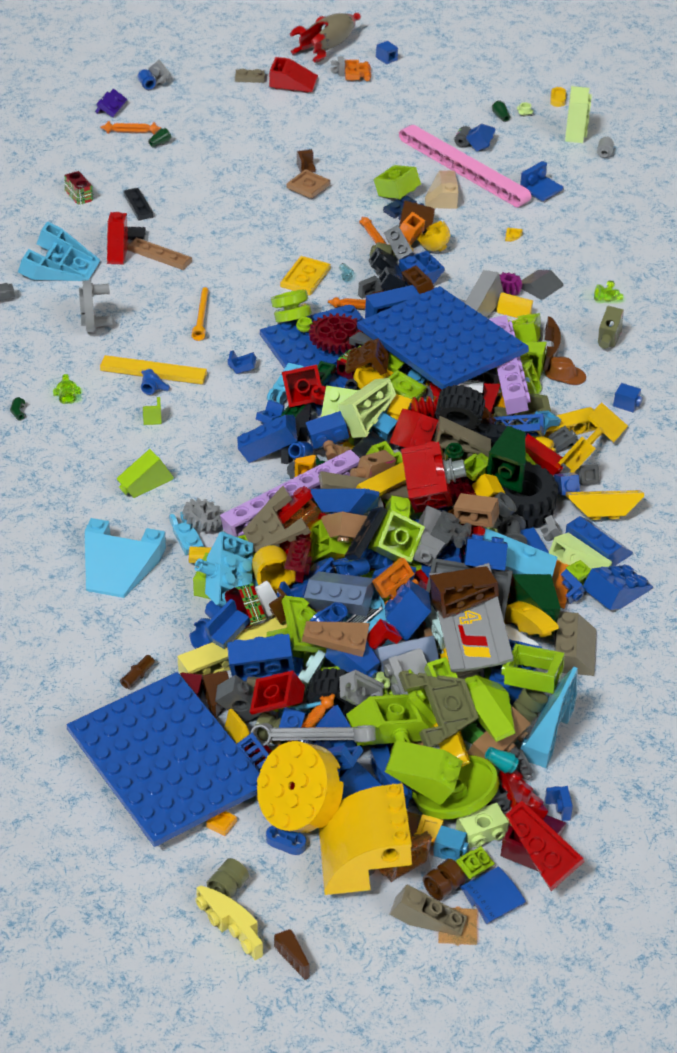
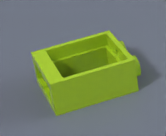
(538, 658)

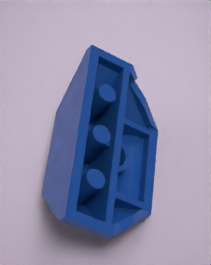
(346, 500)

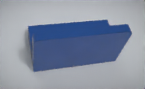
(226, 624)

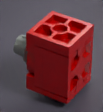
(430, 475)

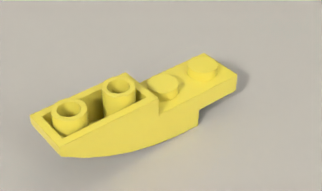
(230, 915)

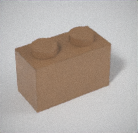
(476, 510)

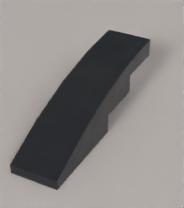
(301, 430)

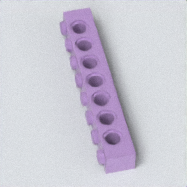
(512, 376)
(239, 517)

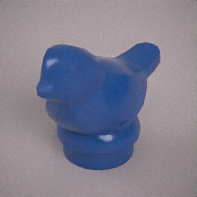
(152, 382)

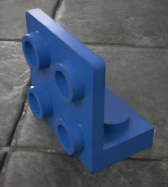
(538, 184)

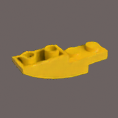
(529, 619)

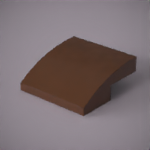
(424, 212)

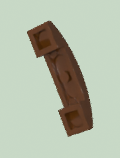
(552, 334)

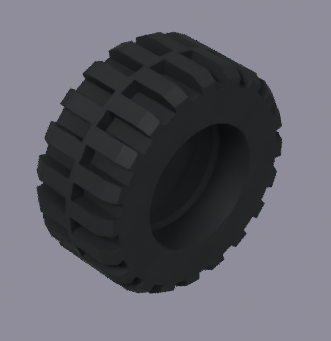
(541, 498)

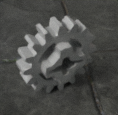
(202, 514)

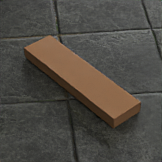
(159, 253)

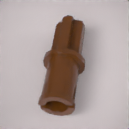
(137, 672)

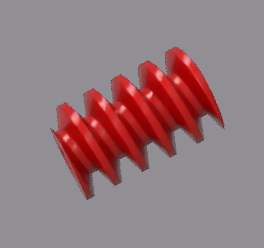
(424, 407)

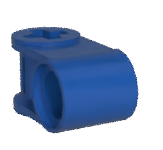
(353, 567)
(334, 613)

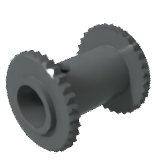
(514, 530)

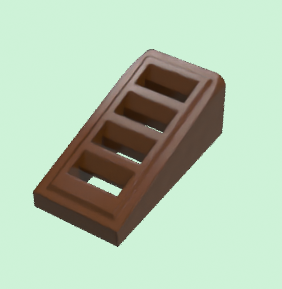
(291, 951)

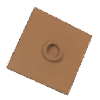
(308, 183)

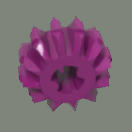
(511, 283)

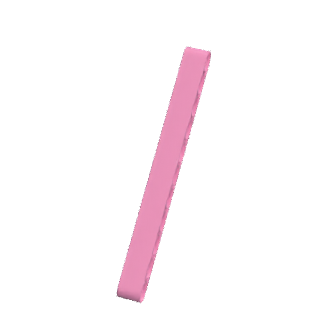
(465, 165)

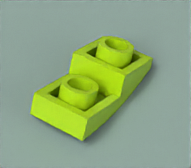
(475, 862)

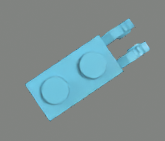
(278, 389)
(185, 534)

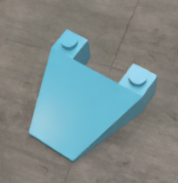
(64, 261)
(119, 563)
(558, 709)

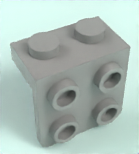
(393, 666)

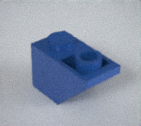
(481, 136)

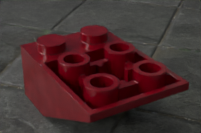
(513, 848)

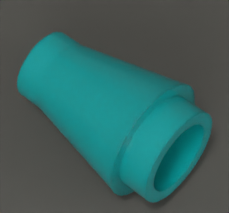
(501, 759)

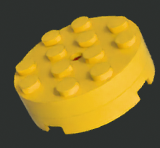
(299, 787)

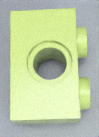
(483, 825)

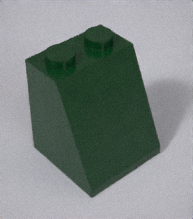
(508, 459)
(537, 591)

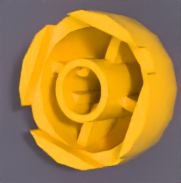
(435, 237)

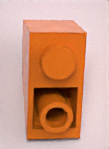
(412, 227)

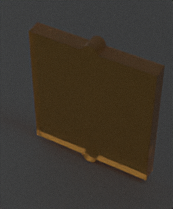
(469, 932)

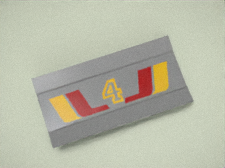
(476, 636)

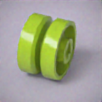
(290, 305)

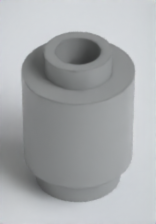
(605, 147)

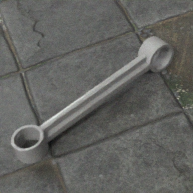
(358, 733)

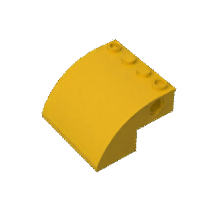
(365, 835)

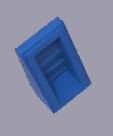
(246, 742)

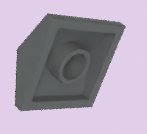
(541, 283)

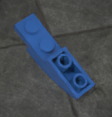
(379, 759)

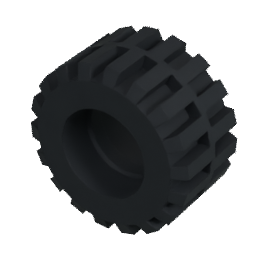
(461, 406)
(327, 683)

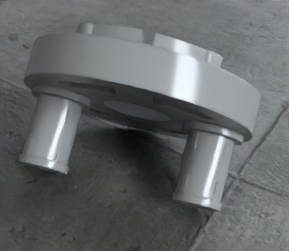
(86, 296)

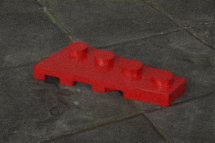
(547, 849)

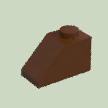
(210, 684)

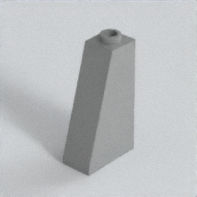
(485, 293)
(429, 546)

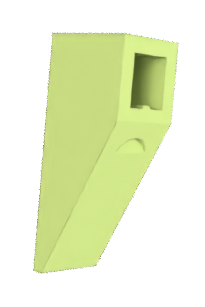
(570, 550)

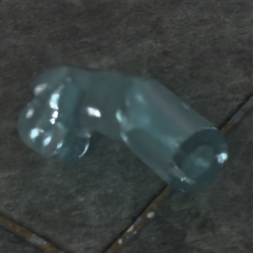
(347, 273)

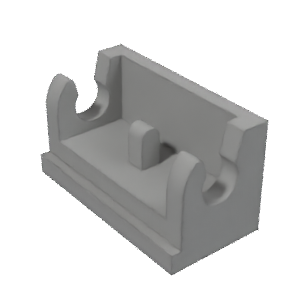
(357, 687)

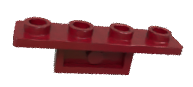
(298, 557)

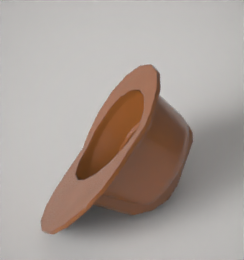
(564, 370)

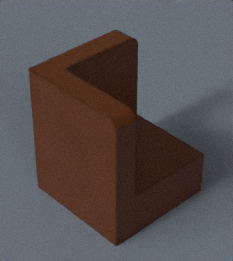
(305, 160)
(276, 607)

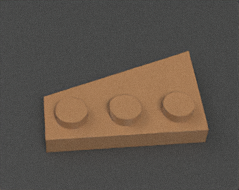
(339, 636)

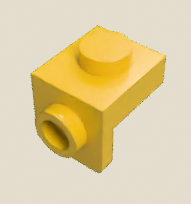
(430, 825)

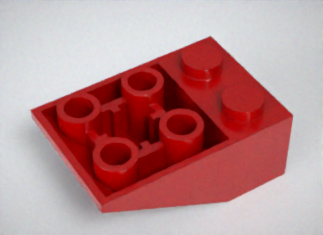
(291, 76)

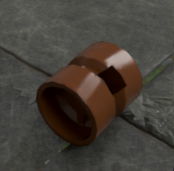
(444, 879)

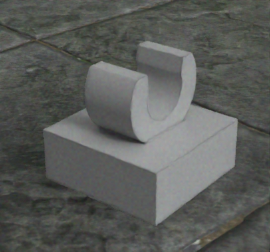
(340, 66)
(551, 529)

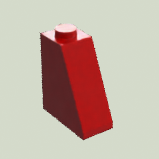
(117, 238)
(543, 455)

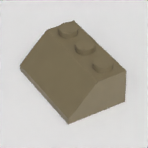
(578, 642)

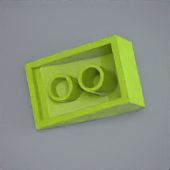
(424, 769)

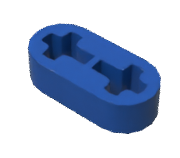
(285, 840)

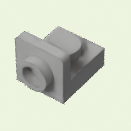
(159, 71)

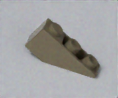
(426, 912)

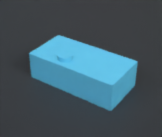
(524, 558)

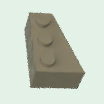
(471, 442)

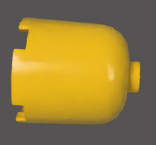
(269, 566)

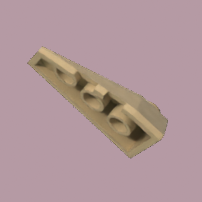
(443, 191)

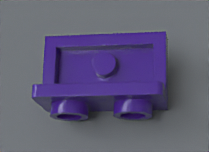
(111, 102)

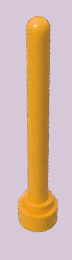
(199, 331)

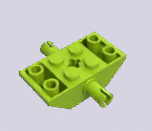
(392, 716)

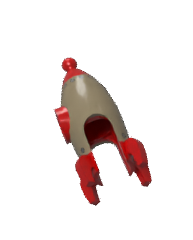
(336, 30)

